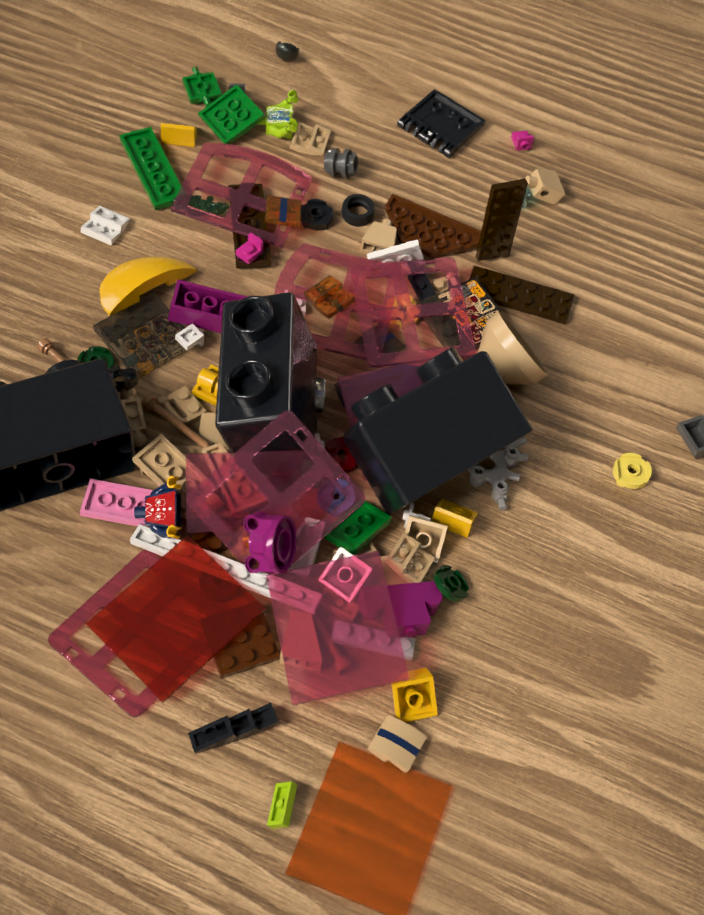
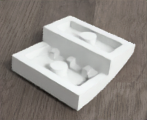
(105, 225)

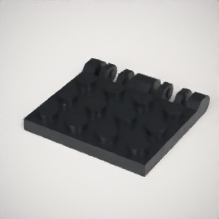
(441, 120)

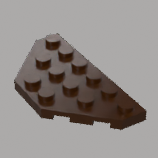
(435, 232)

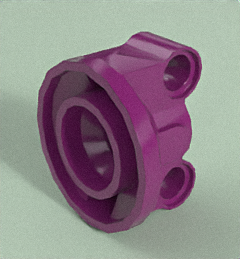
(270, 542)

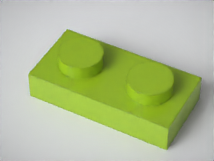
(282, 805)

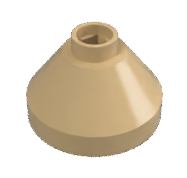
(510, 352)

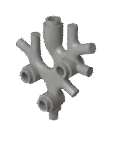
(499, 473)

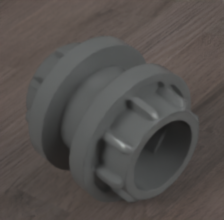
(343, 163)

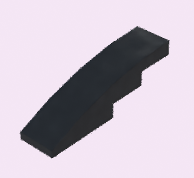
(234, 728)

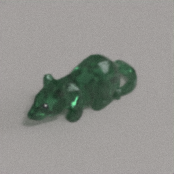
(207, 205)

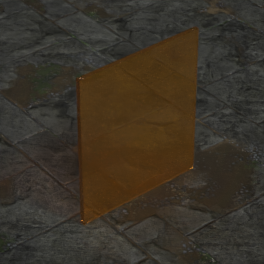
(369, 831)

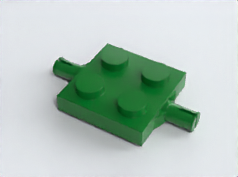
(201, 87)

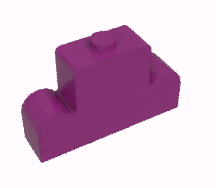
(413, 606)

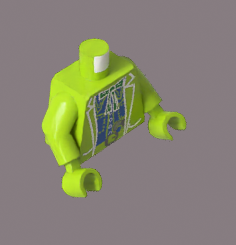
(280, 119)

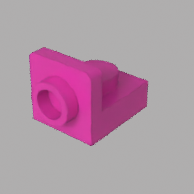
(522, 140)
(251, 249)

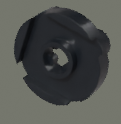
(324, 217)
(123, 377)

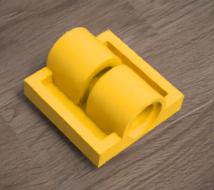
(207, 385)

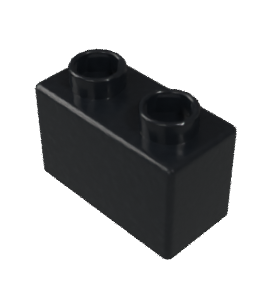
(265, 370)
(434, 430)
(61, 432)

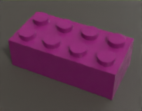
(199, 305)

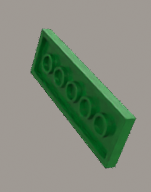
(151, 167)

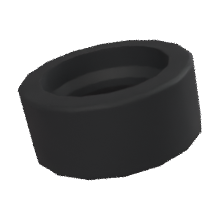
(354, 219)

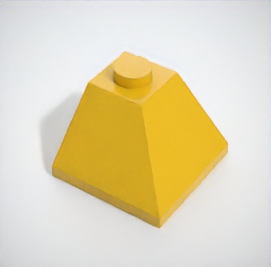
(415, 697)

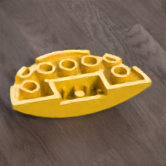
(137, 276)

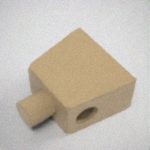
(545, 185)
(378, 236)

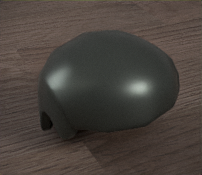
(286, 51)

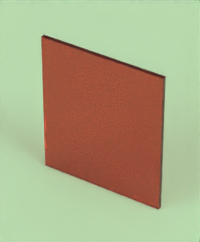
(175, 618)

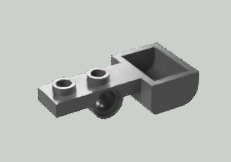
(693, 435)

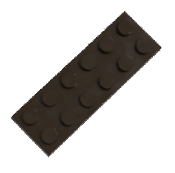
(253, 218)
(501, 219)
(525, 295)

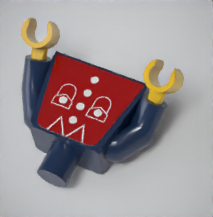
(163, 509)

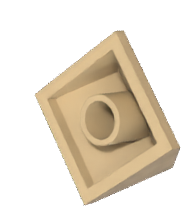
(428, 533)

